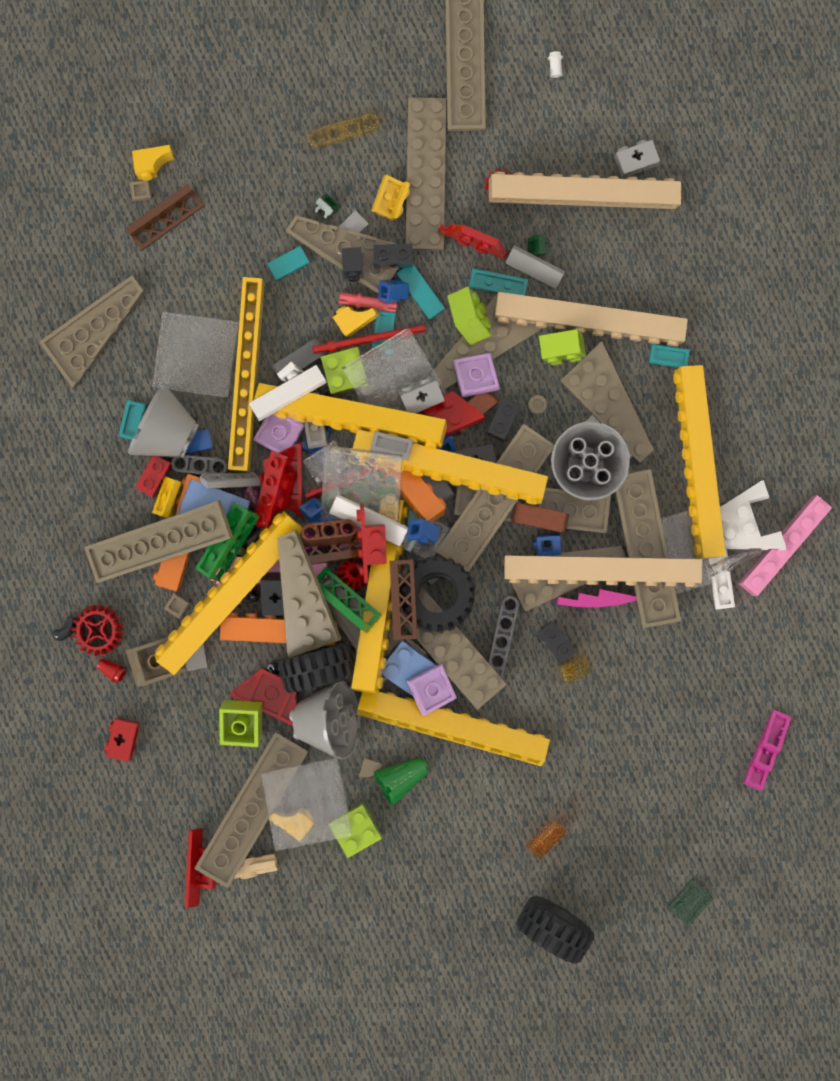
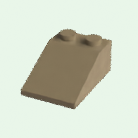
(144, 664)

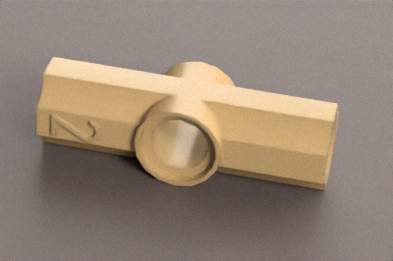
(257, 865)

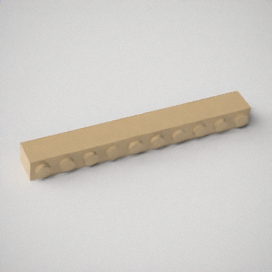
(584, 191)
(590, 318)
(603, 569)

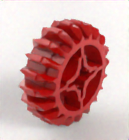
(84, 619)

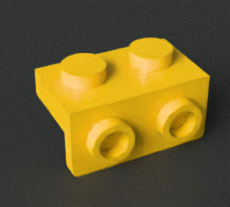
(390, 198)

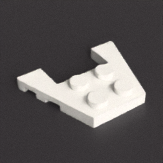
(740, 525)

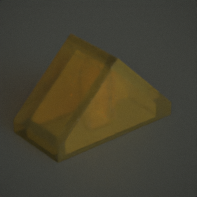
(573, 669)

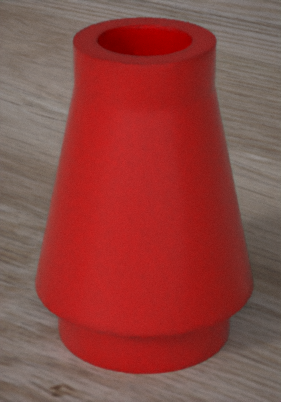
(112, 670)

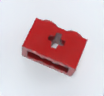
(153, 476)
(129, 732)

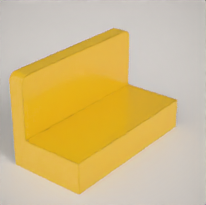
(167, 497)

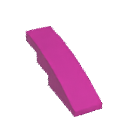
(602, 599)
(767, 750)

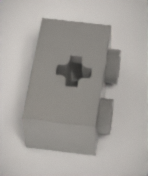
(629, 166)
(431, 394)

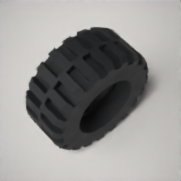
(464, 590)
(317, 668)
(555, 929)

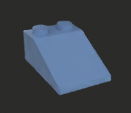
(198, 496)
(405, 663)

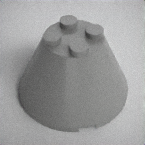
(164, 427)
(590, 460)
(328, 720)

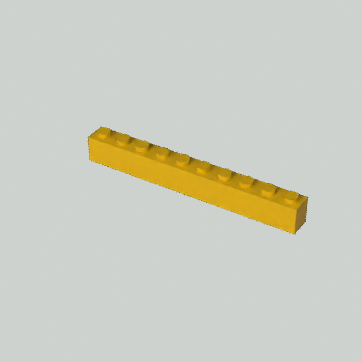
(246, 374)
(354, 415)
(699, 462)
(468, 471)
(225, 596)
(372, 645)
(455, 727)

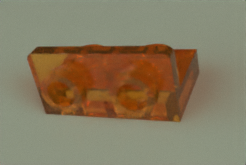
(546, 838)

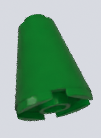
(400, 778)

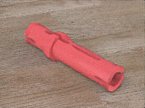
(366, 302)

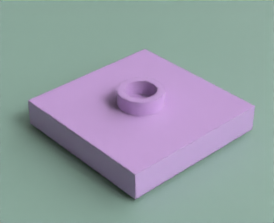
(476, 375)
(278, 433)
(431, 689)

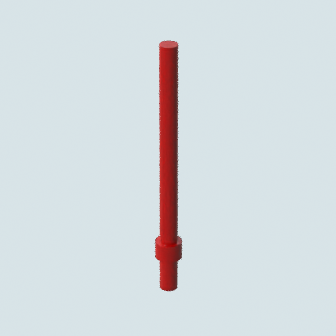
(331, 346)

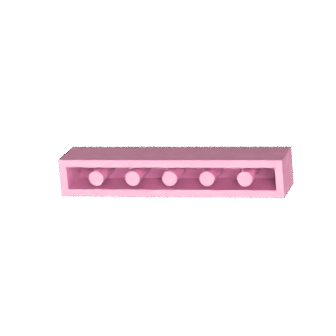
(793, 535)

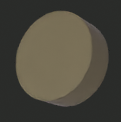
(537, 404)

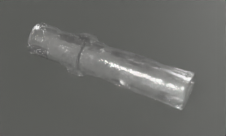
(727, 563)

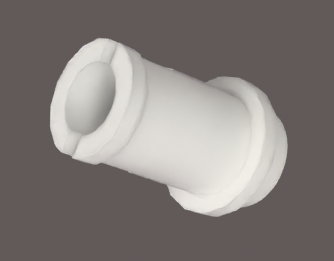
(555, 64)

